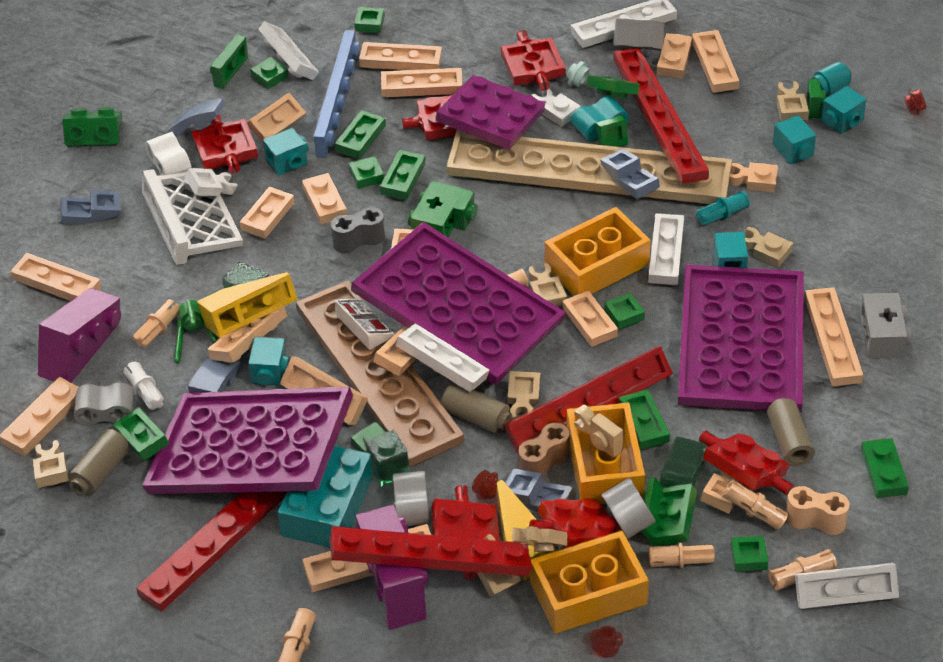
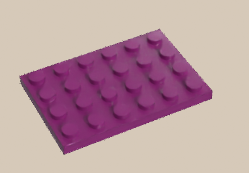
(458, 300)
(741, 337)
(249, 441)

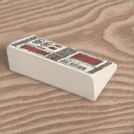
(362, 322)

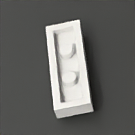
(288, 51)
(666, 249)
(442, 357)
(846, 585)

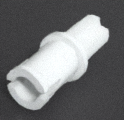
(144, 386)

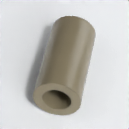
(476, 408)
(790, 432)
(98, 462)

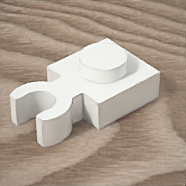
(558, 108)
(206, 183)

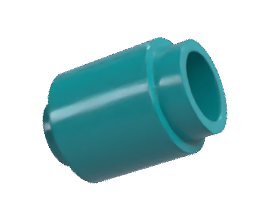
(833, 77)

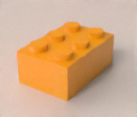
(598, 252)
(597, 470)
(589, 582)

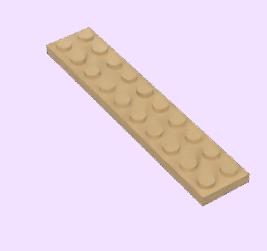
(577, 167)

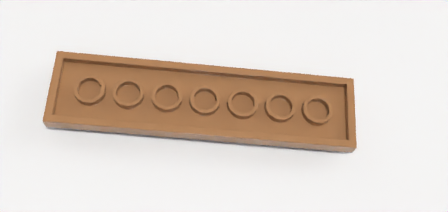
(393, 400)

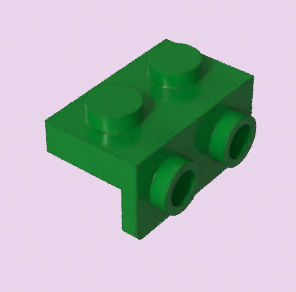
(92, 127)
(672, 510)

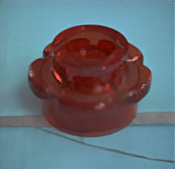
(915, 101)
(485, 485)
(609, 647)

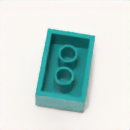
(312, 514)

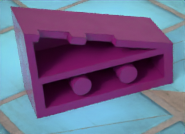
(75, 334)
(398, 585)

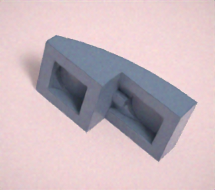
(198, 115)
(627, 173)
(98, 207)
(214, 376)
(532, 489)

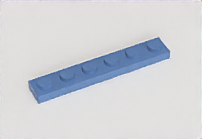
(335, 96)

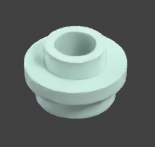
(577, 74)

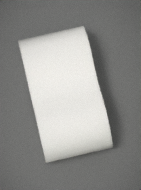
(167, 154)

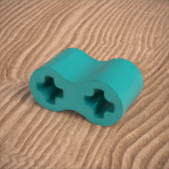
(586, 117)

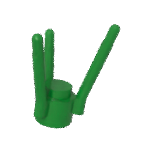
(191, 320)

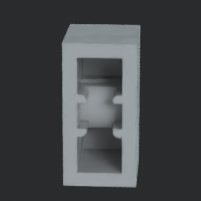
(884, 325)

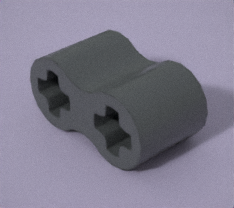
(358, 230)

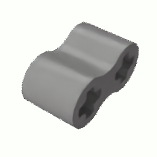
(639, 34)
(103, 404)
(411, 497)
(628, 508)

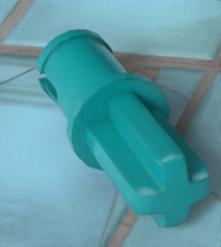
(723, 208)

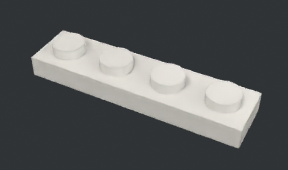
(603, 27)

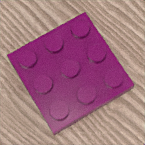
(490, 112)

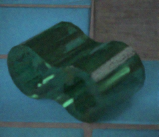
(683, 463)

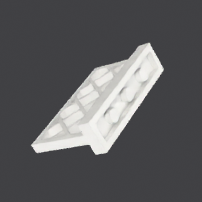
(169, 217)

